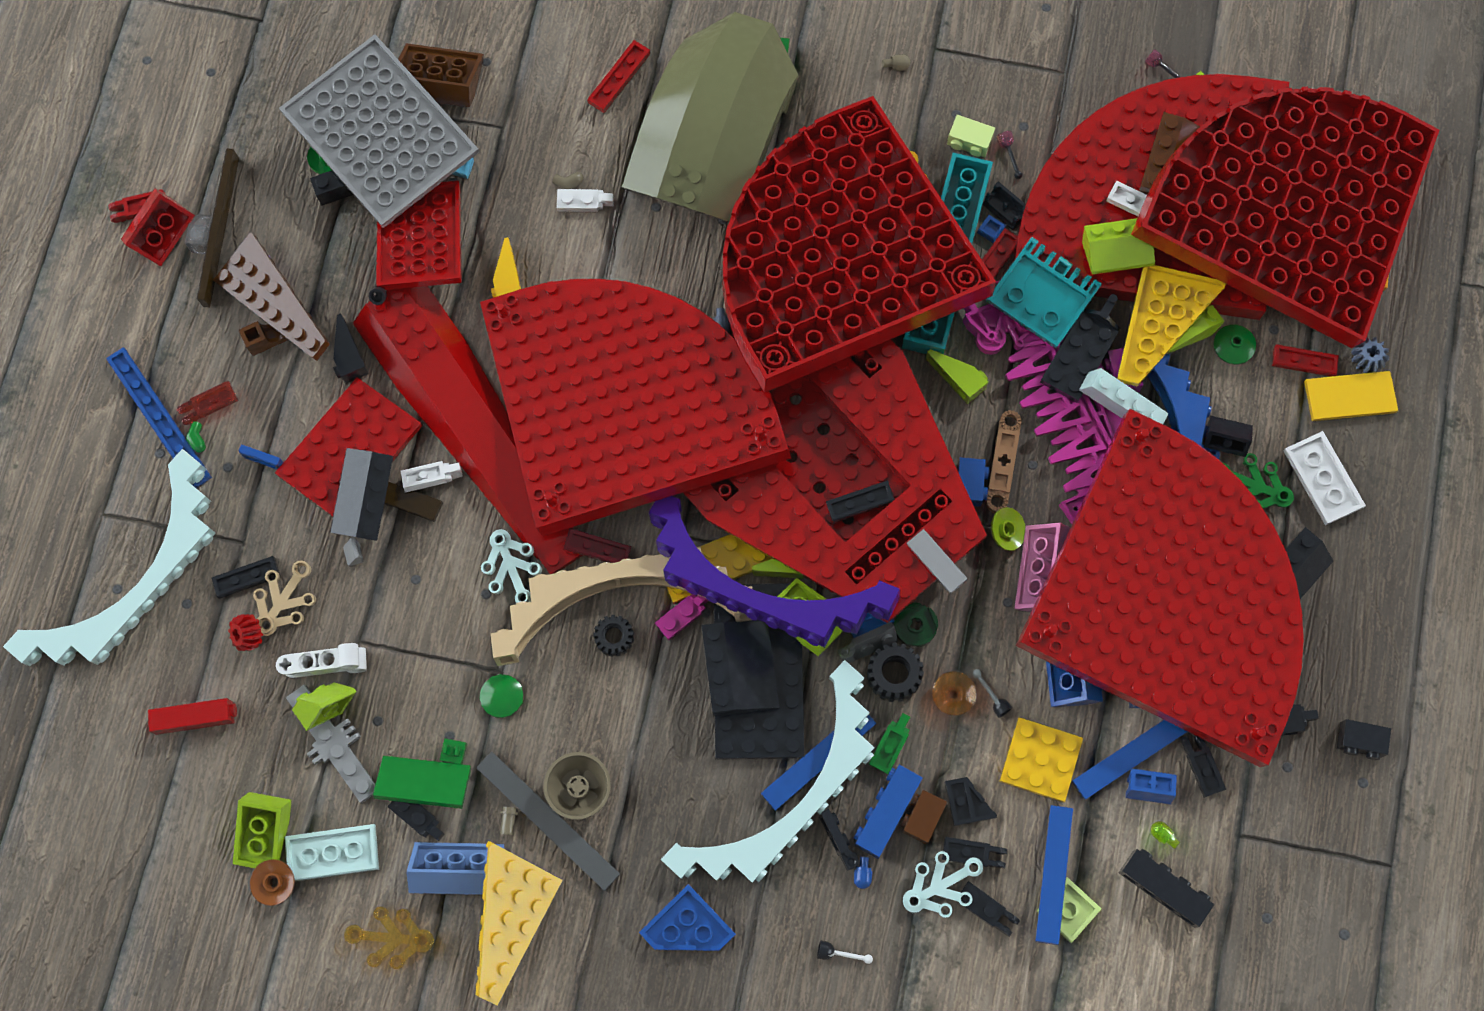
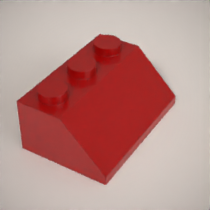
(157, 227)

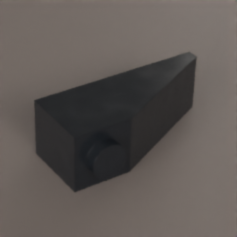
(346, 354)

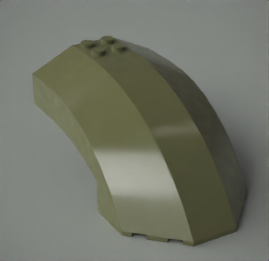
(713, 116)

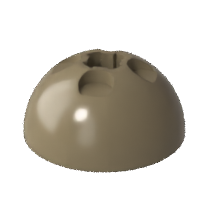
(567, 776)

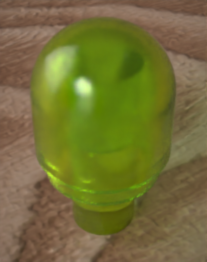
(1163, 834)

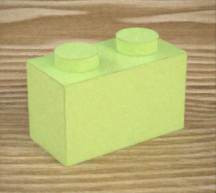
(970, 136)

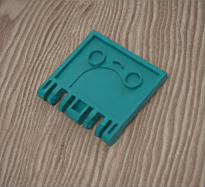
(1042, 295)

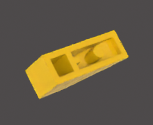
(506, 274)

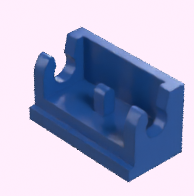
(1151, 786)

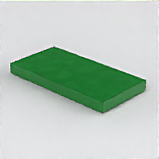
(422, 782)

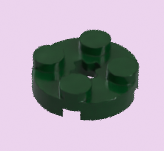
(926, 631)

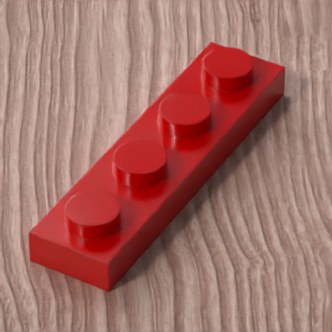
(619, 76)

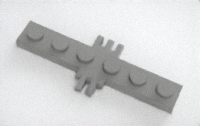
(333, 745)

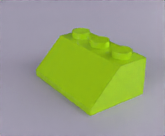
(1113, 248)

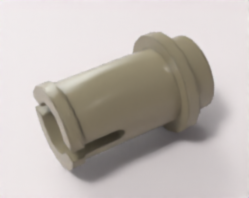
(508, 820)

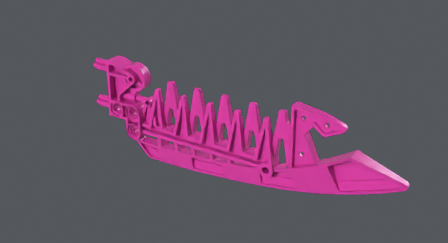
(989, 328)

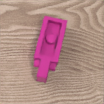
(681, 615)

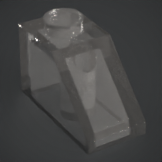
(198, 233)

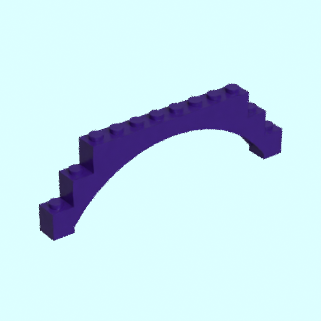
(799, 618)

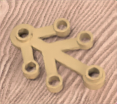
(281, 601)

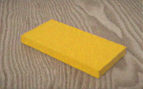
(1351, 396)

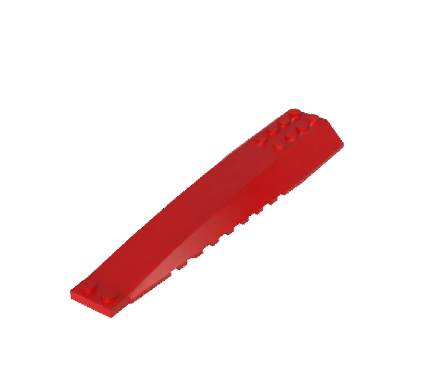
(457, 402)

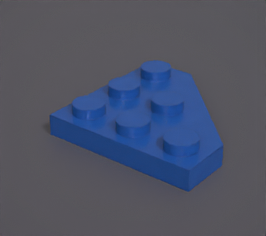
(687, 925)

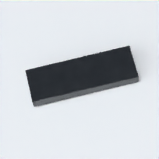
(860, 501)
(244, 577)

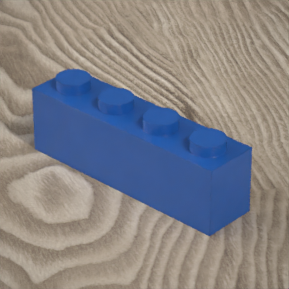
(888, 811)

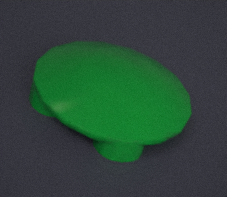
(501, 696)

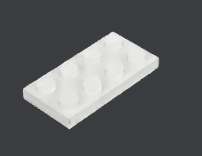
(1324, 478)

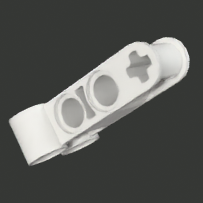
(347, 658)

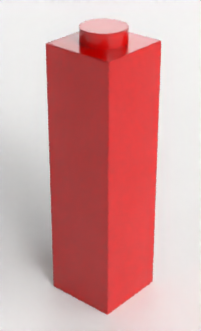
(191, 716)

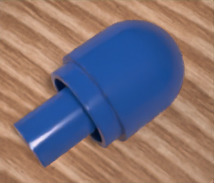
(863, 874)

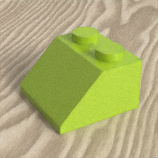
(322, 704)

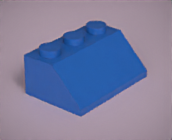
(1069, 689)

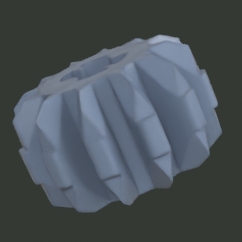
(1373, 362)

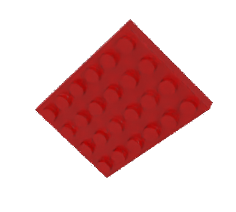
(422, 242)
(355, 421)

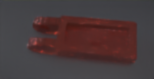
(208, 402)

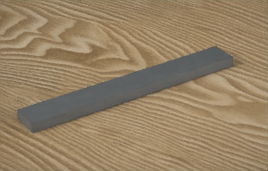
(548, 821)

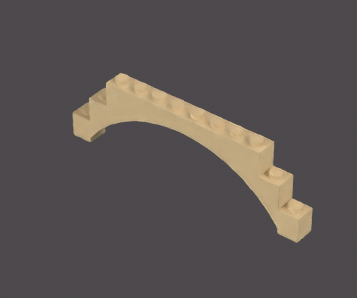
(560, 590)

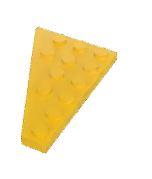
(1162, 312)
(513, 908)

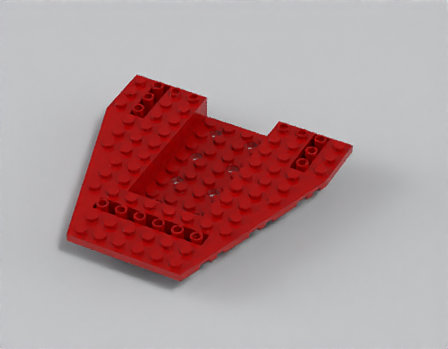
(885, 423)

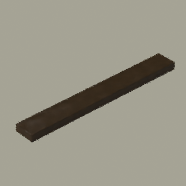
(217, 228)

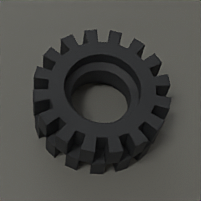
(604, 626)

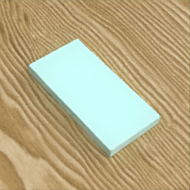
(332, 852)

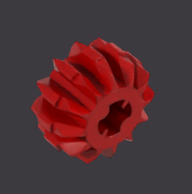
(245, 632)

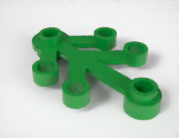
(1257, 485)

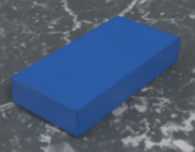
(260, 457)

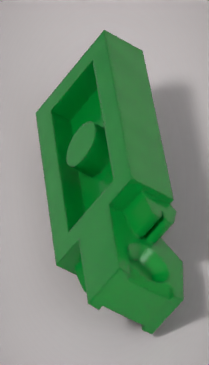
(890, 745)

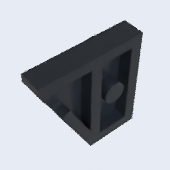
(966, 803)

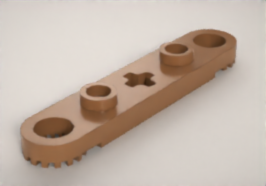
(1005, 446)

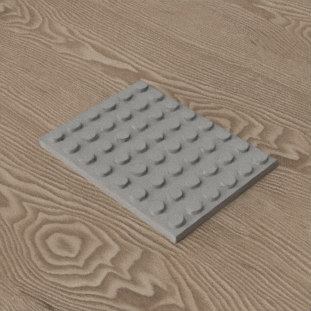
(379, 130)

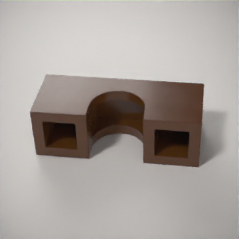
(260, 337)

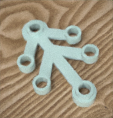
(509, 564)
(939, 886)

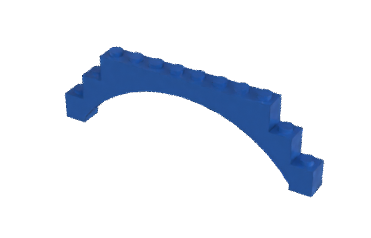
(1185, 409)

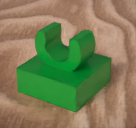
(453, 751)

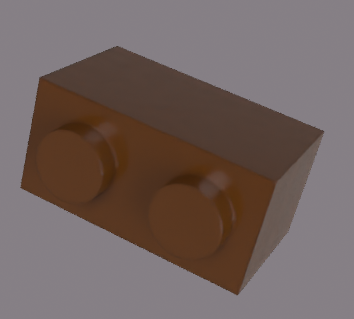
(924, 816)

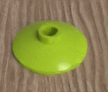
(1008, 528)

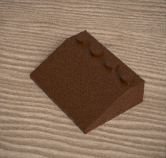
(444, 73)
(1170, 135)

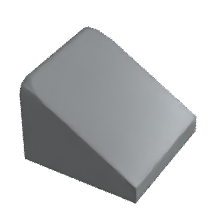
(353, 552)

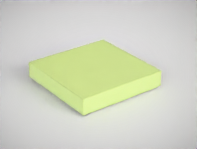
(1076, 912)

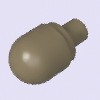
(897, 62)

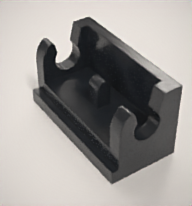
(1004, 205)

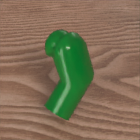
(194, 438)

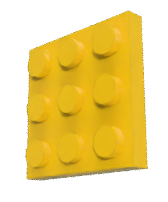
(1041, 759)

